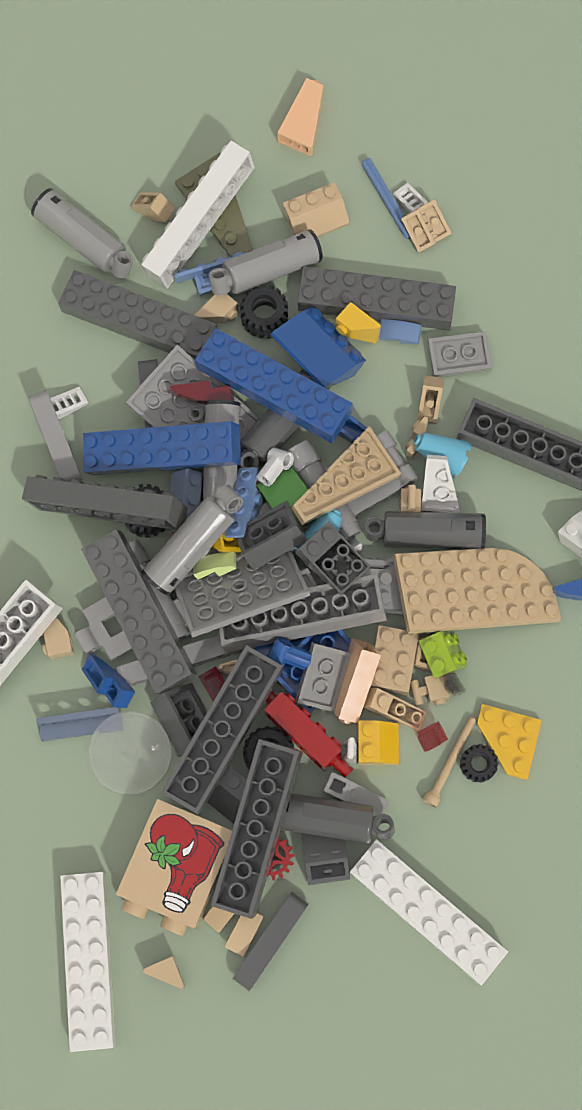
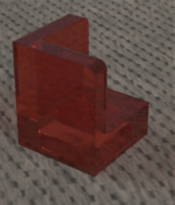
(431, 736)

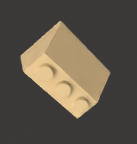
(316, 210)

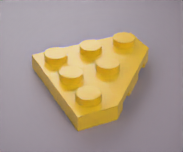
(511, 738)

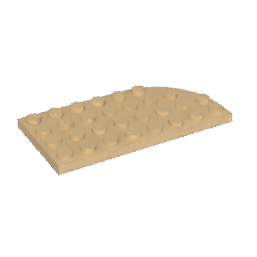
(472, 590)

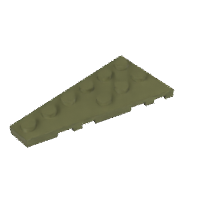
(230, 226)

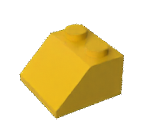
(378, 743)

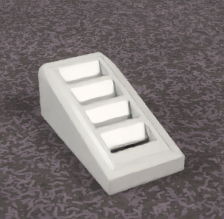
(404, 201)
(63, 398)
(350, 751)

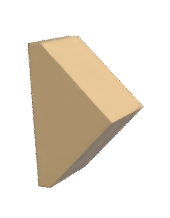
(166, 971)

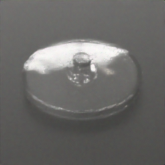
(129, 753)

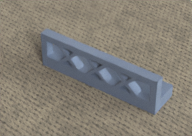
(73, 724)

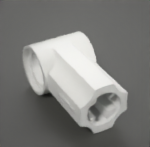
(276, 462)

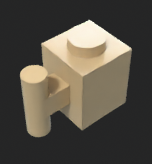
(410, 499)
(432, 688)

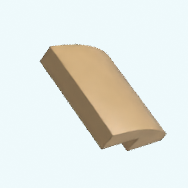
(426, 225)

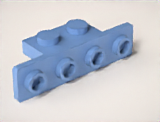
(201, 274)
(252, 501)

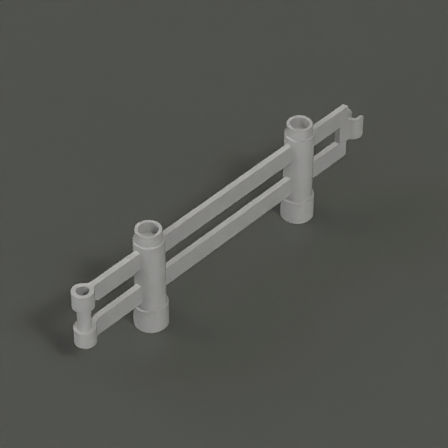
(309, 469)

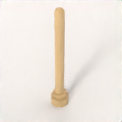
(433, 795)

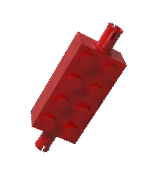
(305, 733)

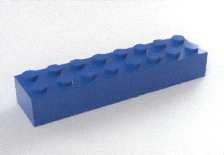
(274, 385)
(162, 448)

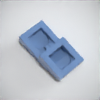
(401, 331)

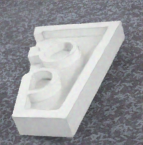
(438, 486)

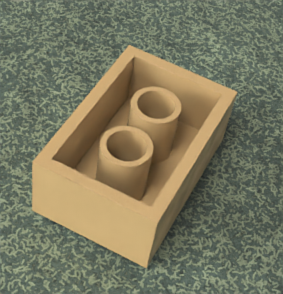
(396, 660)

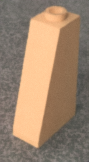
(301, 122)
(357, 680)

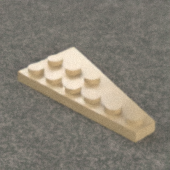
(353, 474)

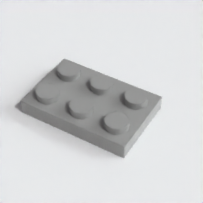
(459, 354)
(323, 677)

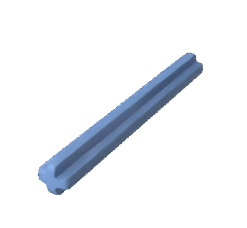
(385, 195)

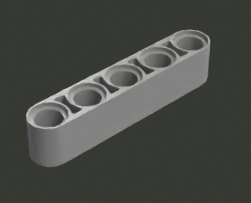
(54, 436)

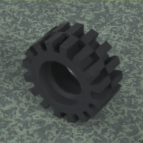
(488, 754)

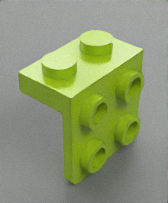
(443, 653)

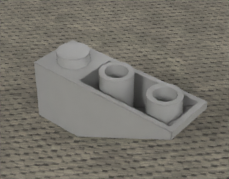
(348, 791)

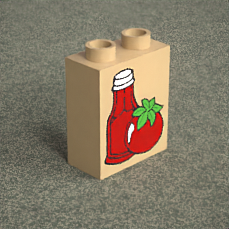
(174, 867)

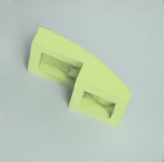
(219, 563)

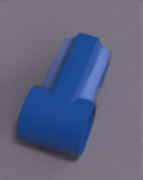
(285, 652)

